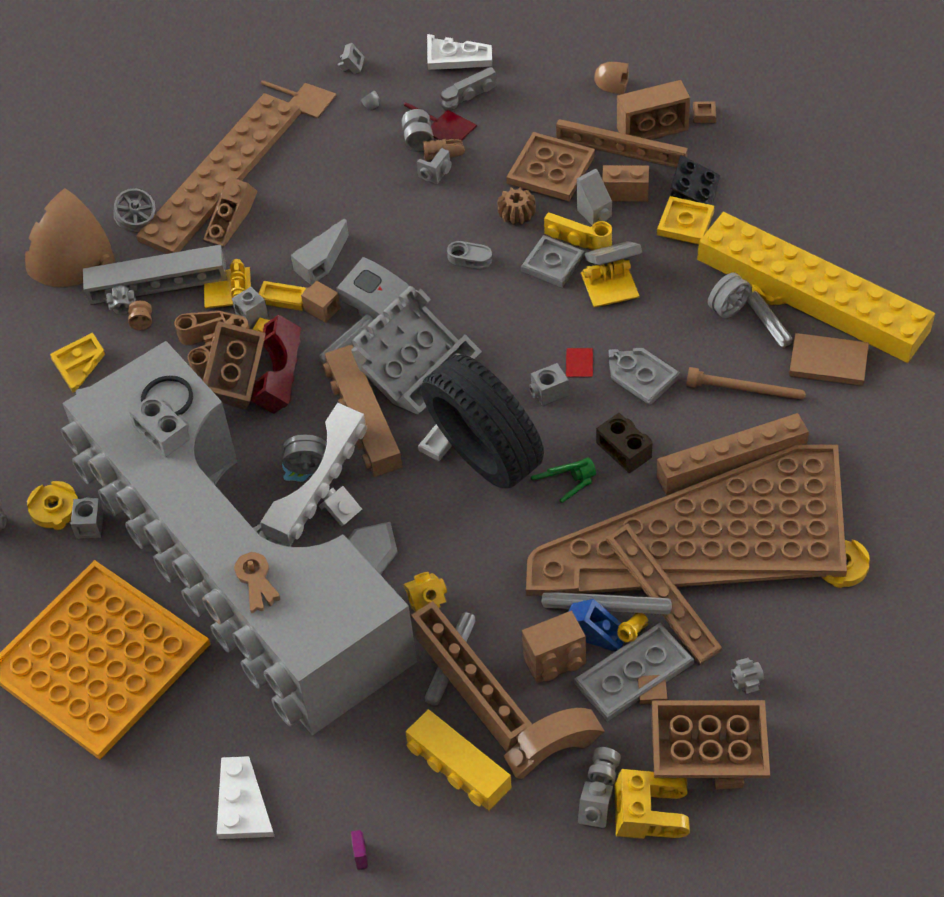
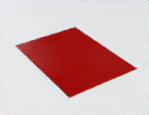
(579, 362)

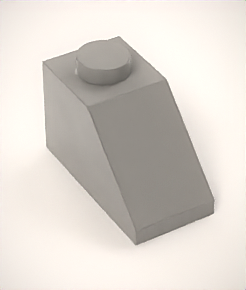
(593, 198)

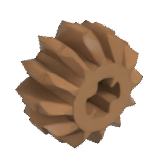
(516, 206)

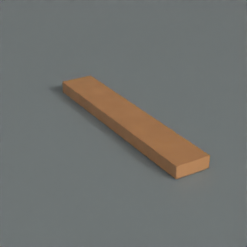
(620, 143)
(658, 585)

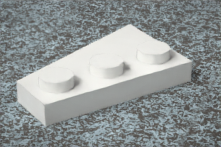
(451, 55)
(240, 802)

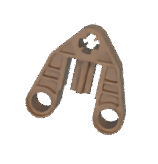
(200, 327)

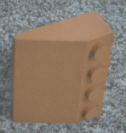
(710, 739)

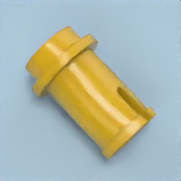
(629, 630)

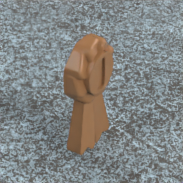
(253, 569)

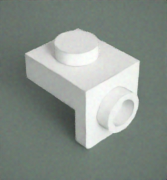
(340, 505)

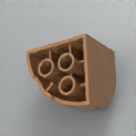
(66, 243)

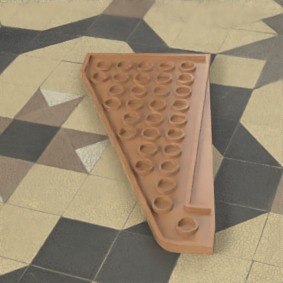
(741, 526)

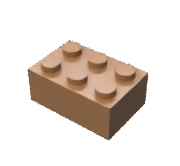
(654, 111)
(233, 363)

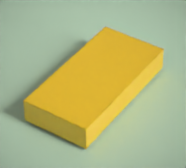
(282, 295)

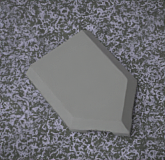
(641, 373)
(375, 544)

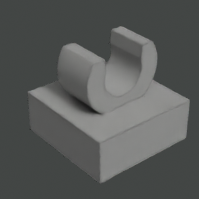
(351, 58)

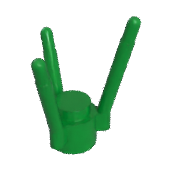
(580, 470)

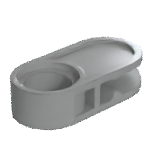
(474, 255)

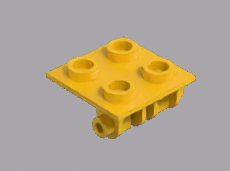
(610, 283)
(221, 293)

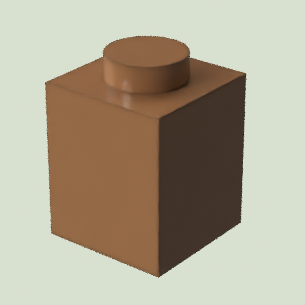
(320, 301)

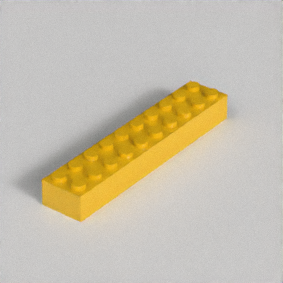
(816, 287)

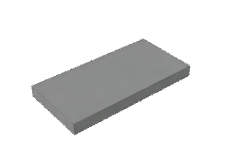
(614, 680)

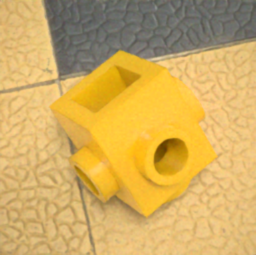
(425, 590)

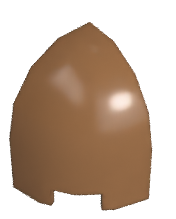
(612, 77)

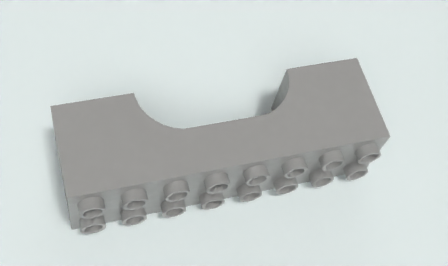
(337, 620)

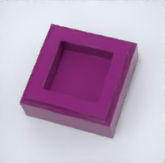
(359, 849)

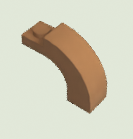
(553, 733)

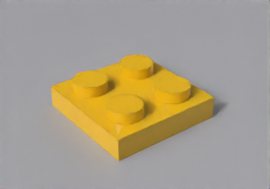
(685, 220)

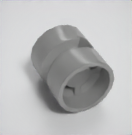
(416, 129)

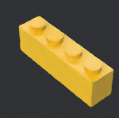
(458, 760)

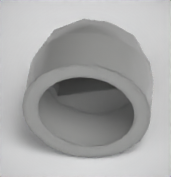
(371, 100)

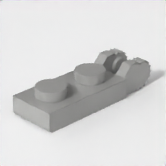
(468, 88)

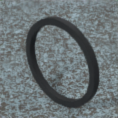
(171, 378)

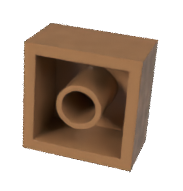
(554, 647)

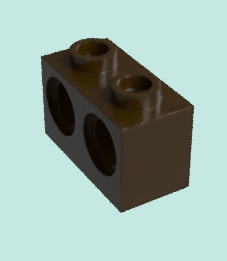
(620, 438)

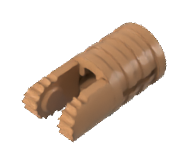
(432, 147)

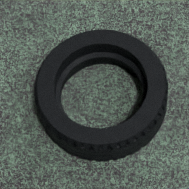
(482, 421)

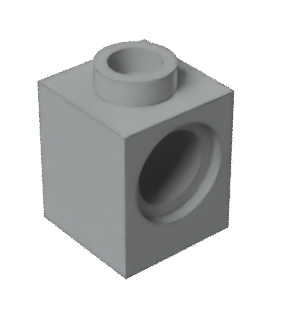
(250, 305)
(549, 384)
(87, 518)

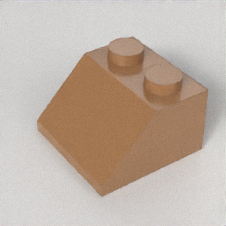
(627, 182)

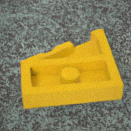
(78, 360)

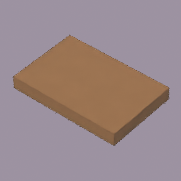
(829, 359)

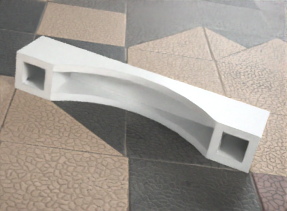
(289, 514)

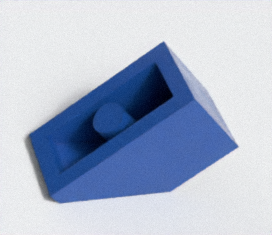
(597, 624)

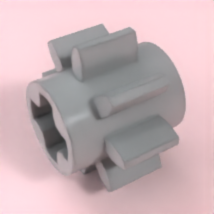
(120, 299)
(747, 675)

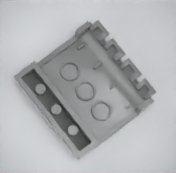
(406, 348)

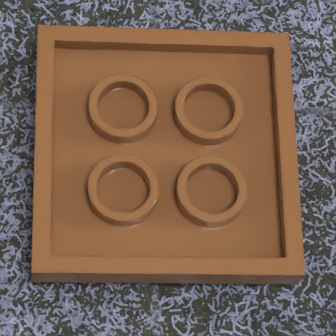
(550, 166)

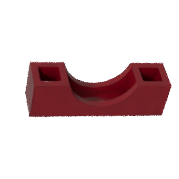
(282, 342)

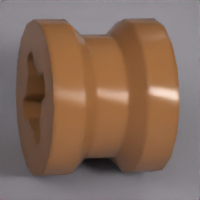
(139, 315)

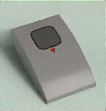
(370, 288)

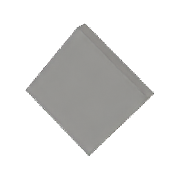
(613, 253)
(552, 261)

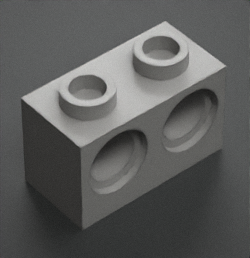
(157, 427)

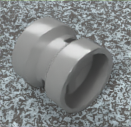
(604, 765)

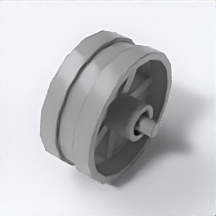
(134, 209)
(729, 295)
(303, 453)

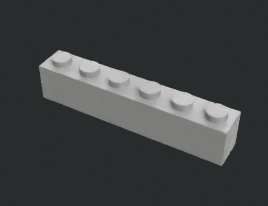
(156, 273)

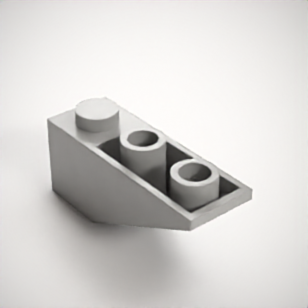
(320, 254)

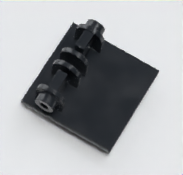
(694, 182)

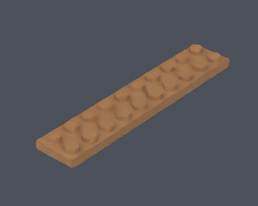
(234, 158)

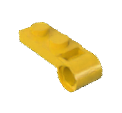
(577, 234)

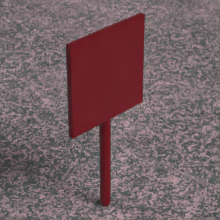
(449, 125)

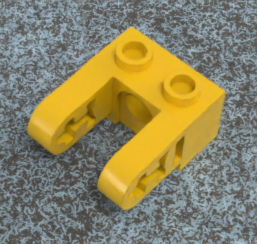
(633, 805)

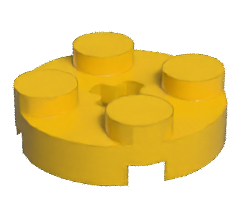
(51, 517)
(856, 567)

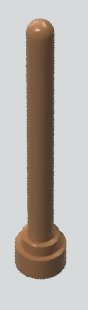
(697, 378)

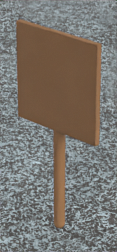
(309, 98)

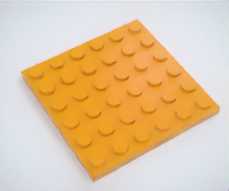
(98, 658)

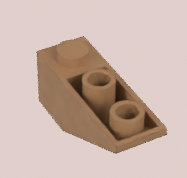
(230, 211)

